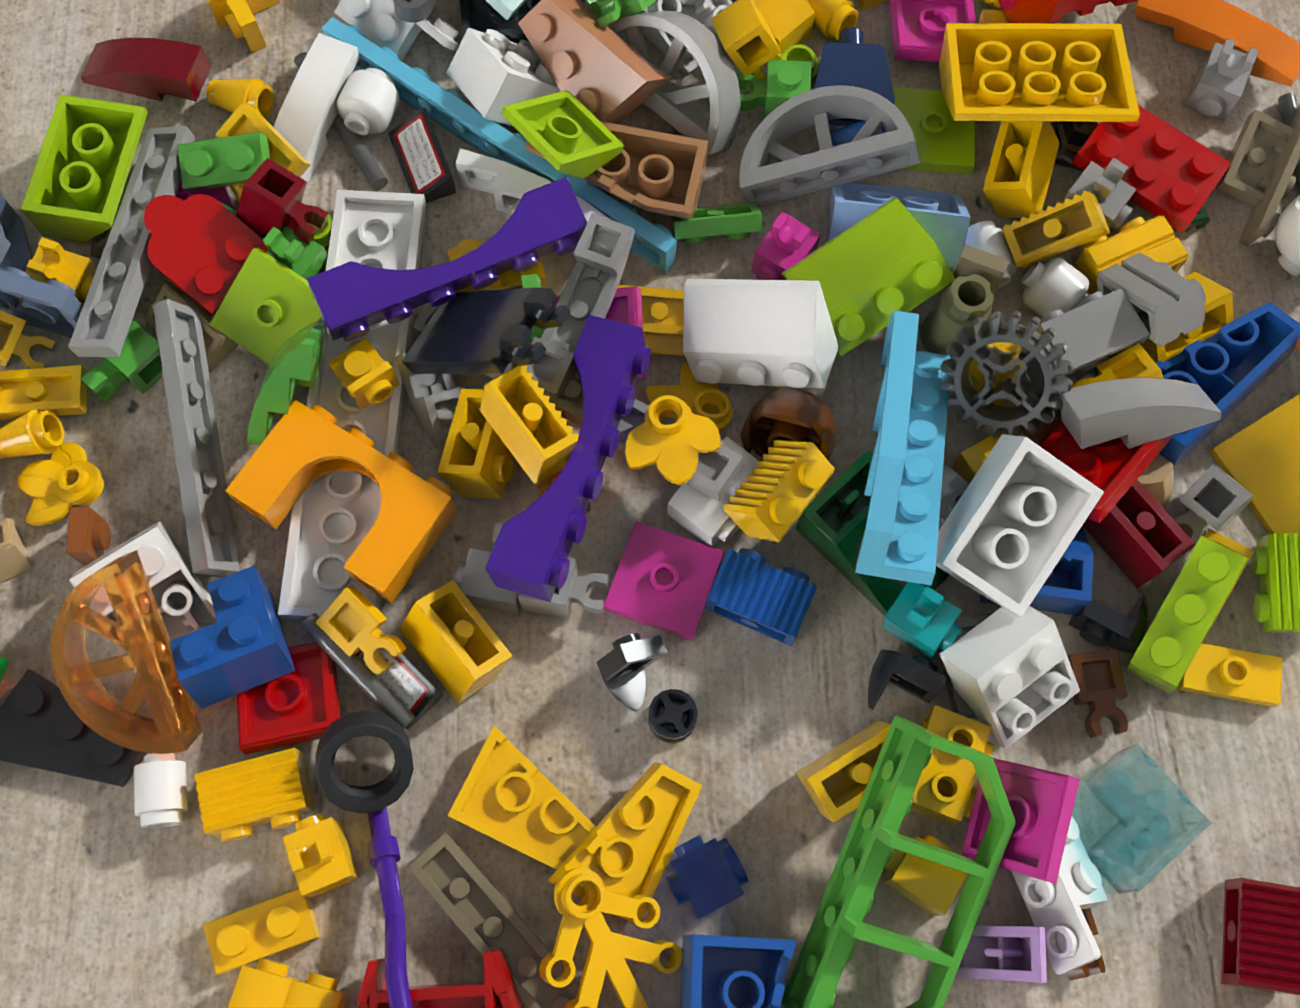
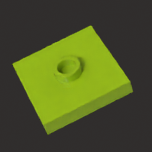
(940, 140)
(265, 306)

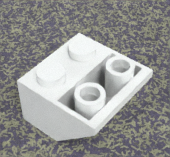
(498, 72)
(1011, 672)

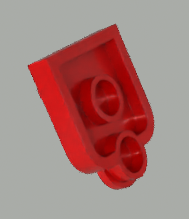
(198, 246)

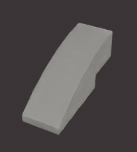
(1135, 410)

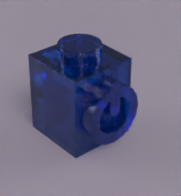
(706, 875)

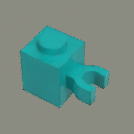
(923, 619)

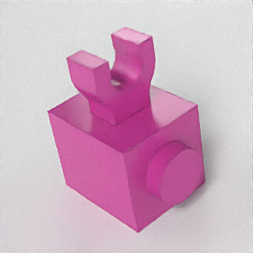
(783, 247)

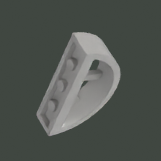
(679, 105)
(830, 166)

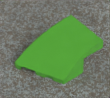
(292, 365)

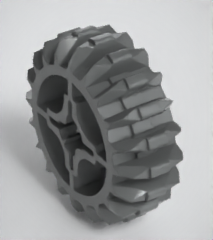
(1016, 389)

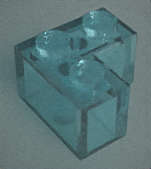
(1151, 815)

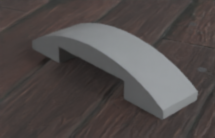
(589, 291)

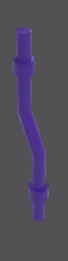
(384, 855)

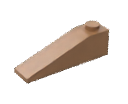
(653, 171)

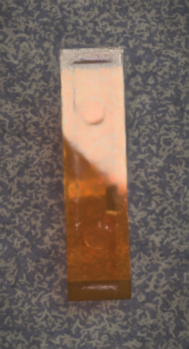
(150, 654)

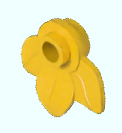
(698, 396)
(671, 446)
(60, 484)

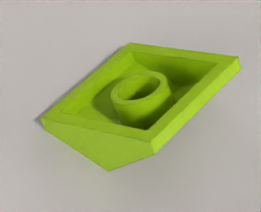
(564, 133)

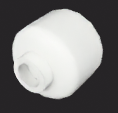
(368, 101)
(1053, 287)

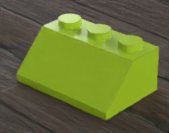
(83, 167)
(874, 270)

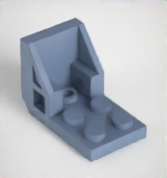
(39, 304)

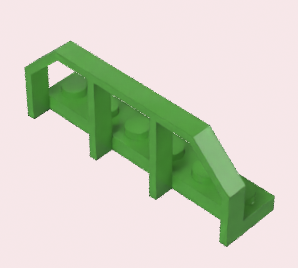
(870, 848)

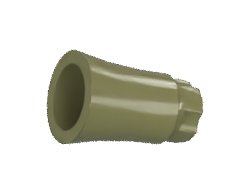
(957, 308)

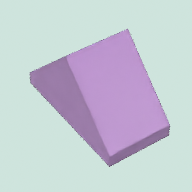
(1005, 954)

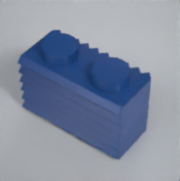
(761, 595)

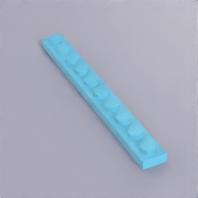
(451, 112)

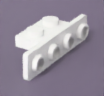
(385, 28)
(1061, 904)

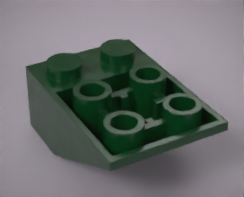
(836, 529)

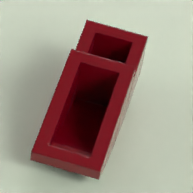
(148, 67)

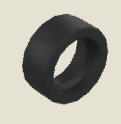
(370, 797)

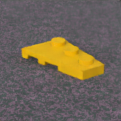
(519, 805)
(637, 835)

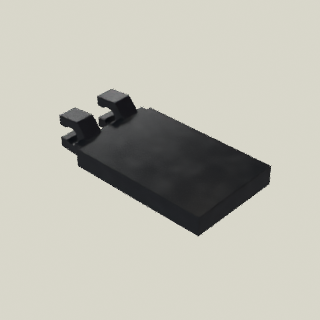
(485, 332)

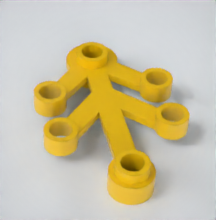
(606, 947)

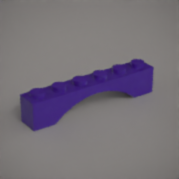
(361, 295)
(536, 543)

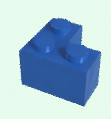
(240, 648)

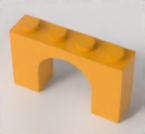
(311, 446)

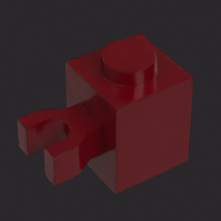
(274, 200)

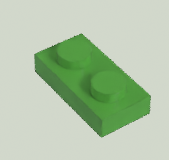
(221, 160)
(731, 220)

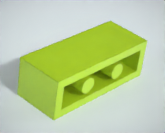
(1186, 614)

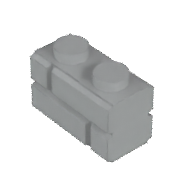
(1159, 296)

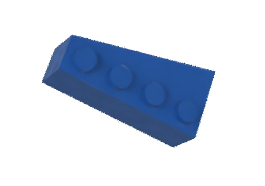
(1230, 366)
(733, 971)

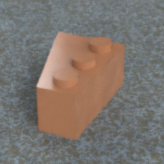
(590, 60)

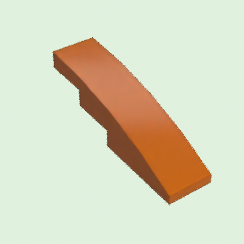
(1212, 21)

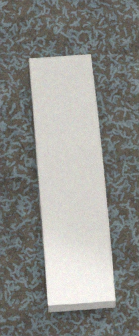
(313, 98)
(504, 181)

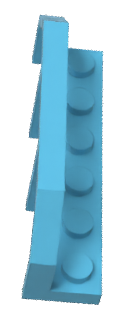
(906, 460)

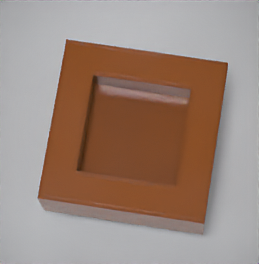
(87, 535)

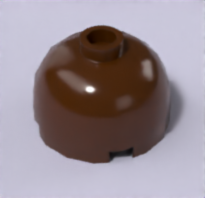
(789, 416)

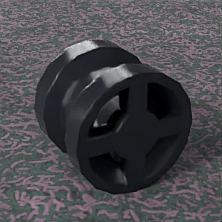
(669, 708)

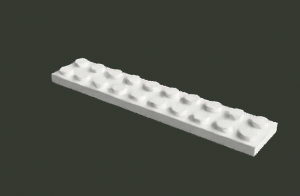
(343, 506)

